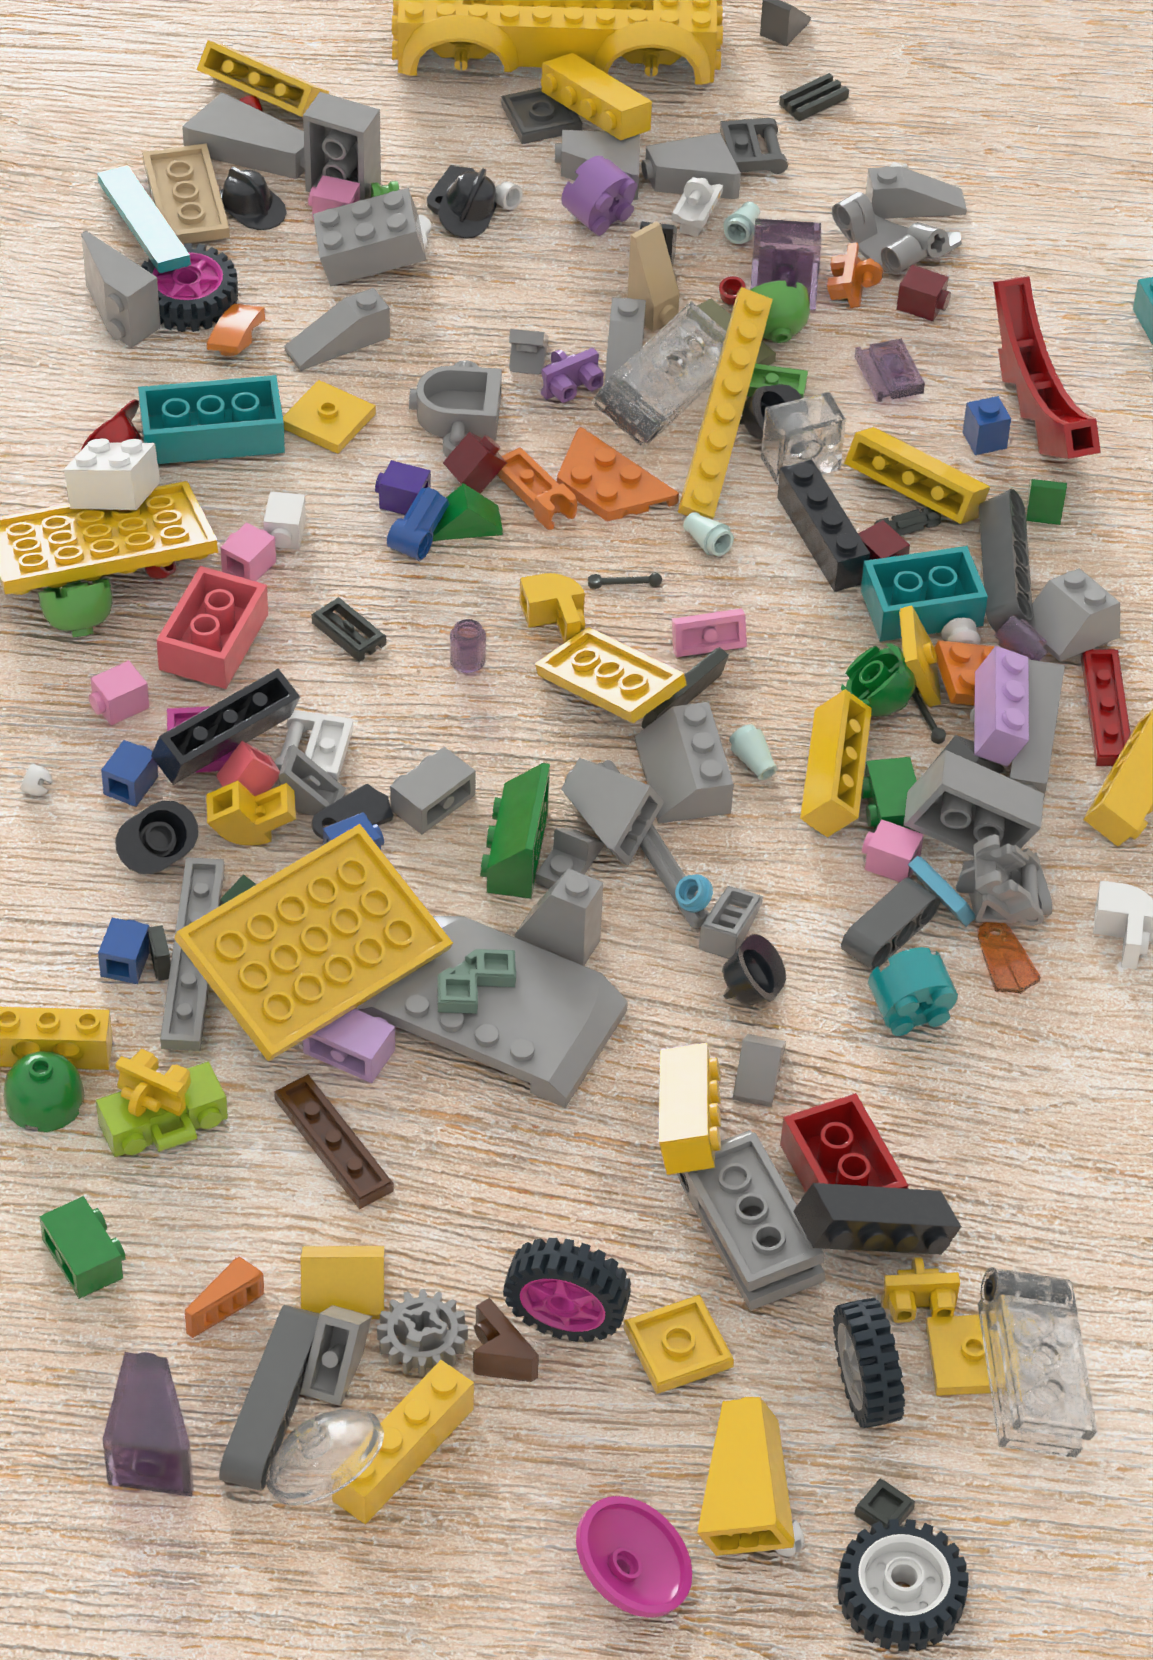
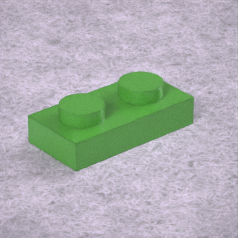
(772, 375)

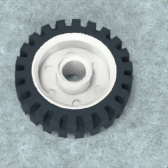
(895, 1612)

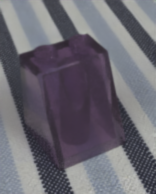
(787, 253)
(146, 1430)

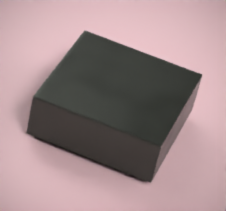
(159, 952)
(884, 1503)

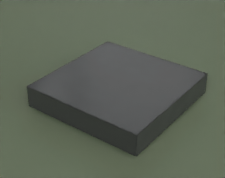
(538, 116)

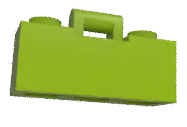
(131, 1134)

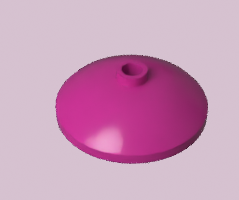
(634, 1556)

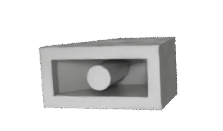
(335, 1354)

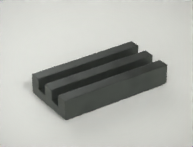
(811, 94)
(343, 632)

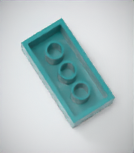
(213, 419)

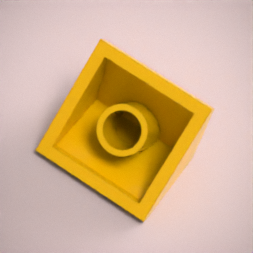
(344, 1278)

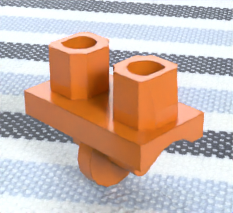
(852, 275)

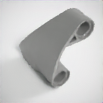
(887, 242)

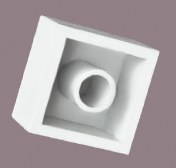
(112, 475)

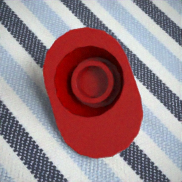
(118, 427)

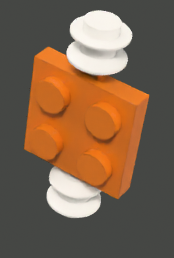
(959, 659)

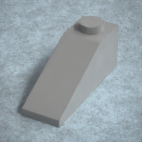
(906, 194)
(341, 330)
(625, 332)

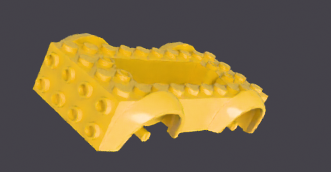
(540, 30)

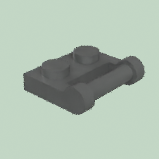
(744, 147)

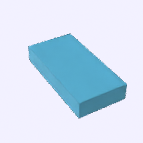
(942, 890)

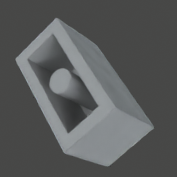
(432, 790)

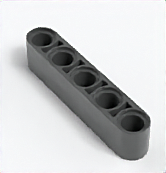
(1005, 559)
(270, 1399)

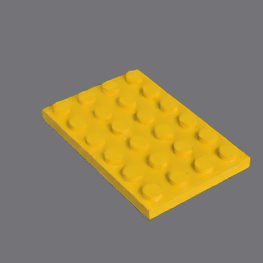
(85, 544)
(313, 941)

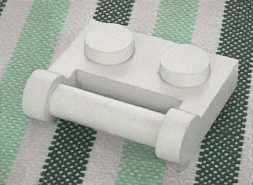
(327, 740)

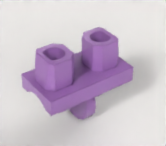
(569, 372)

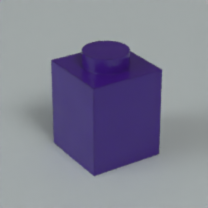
(400, 486)

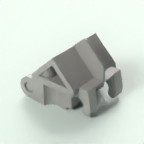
(994, 894)

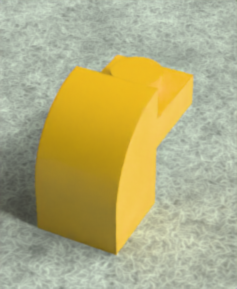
(553, 599)
(249, 818)

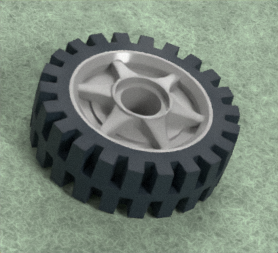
(868, 1362)

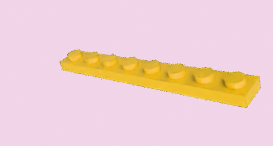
(725, 404)

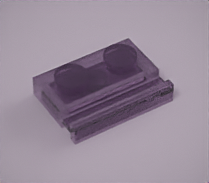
(889, 370)

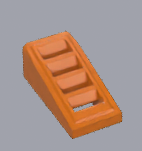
(228, 1293)

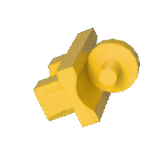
(150, 1088)
(920, 1289)

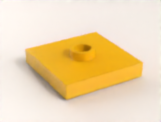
(328, 416)
(920, 656)
(678, 1344)
(957, 1355)

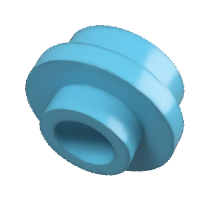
(687, 888)

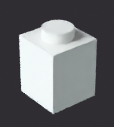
(285, 519)

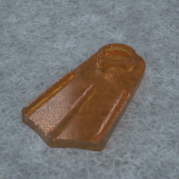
(1006, 959)

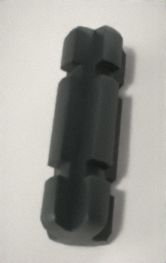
(913, 520)

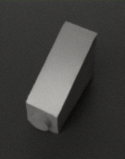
(580, 146)
(676, 162)
(613, 806)
(566, 918)

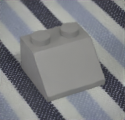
(1075, 615)

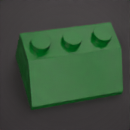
(517, 834)

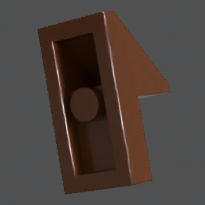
(504, 1349)

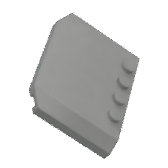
(538, 1031)

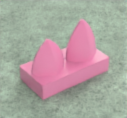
(709, 631)

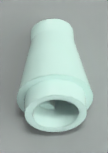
(741, 224)
(711, 535)
(753, 751)

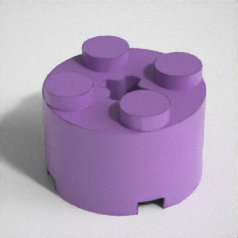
(600, 194)

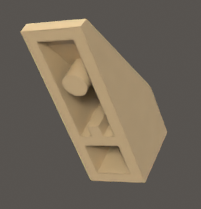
(653, 276)

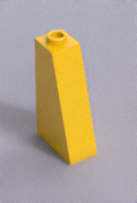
(746, 1483)

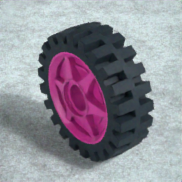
(196, 292)
(567, 1289)

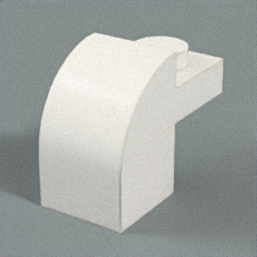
(1127, 914)

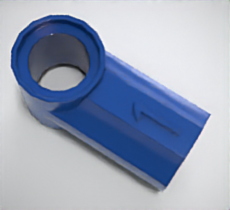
(415, 531)

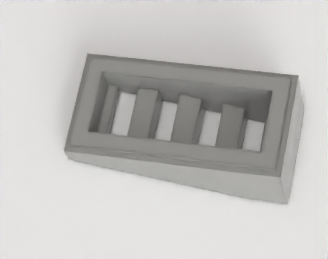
(728, 925)

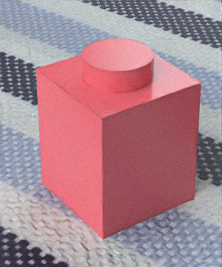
(251, 768)

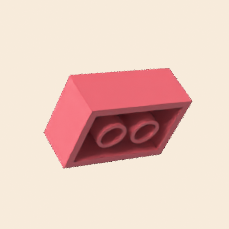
(212, 627)

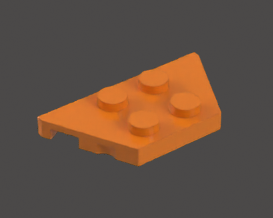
(610, 481)

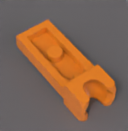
(537, 488)

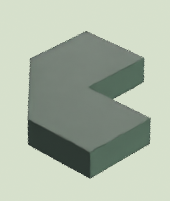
(482, 967)

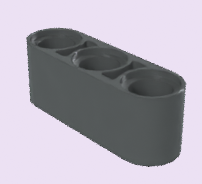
(890, 923)

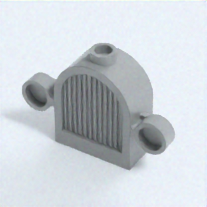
(458, 401)

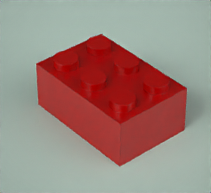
(838, 1146)

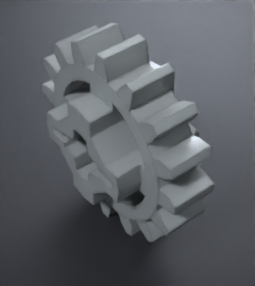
(422, 1332)

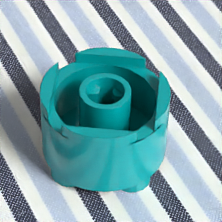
(913, 990)

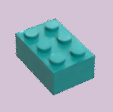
(935, 583)

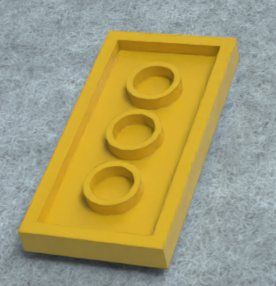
(610, 674)

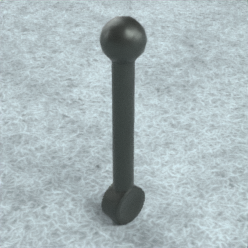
(596, 581)
(938, 734)

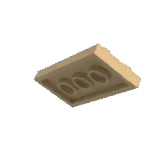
(187, 192)

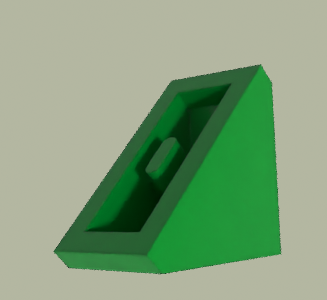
(1045, 501)
(468, 516)

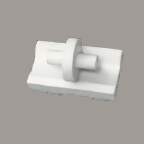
(696, 205)

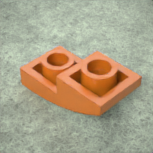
(235, 329)

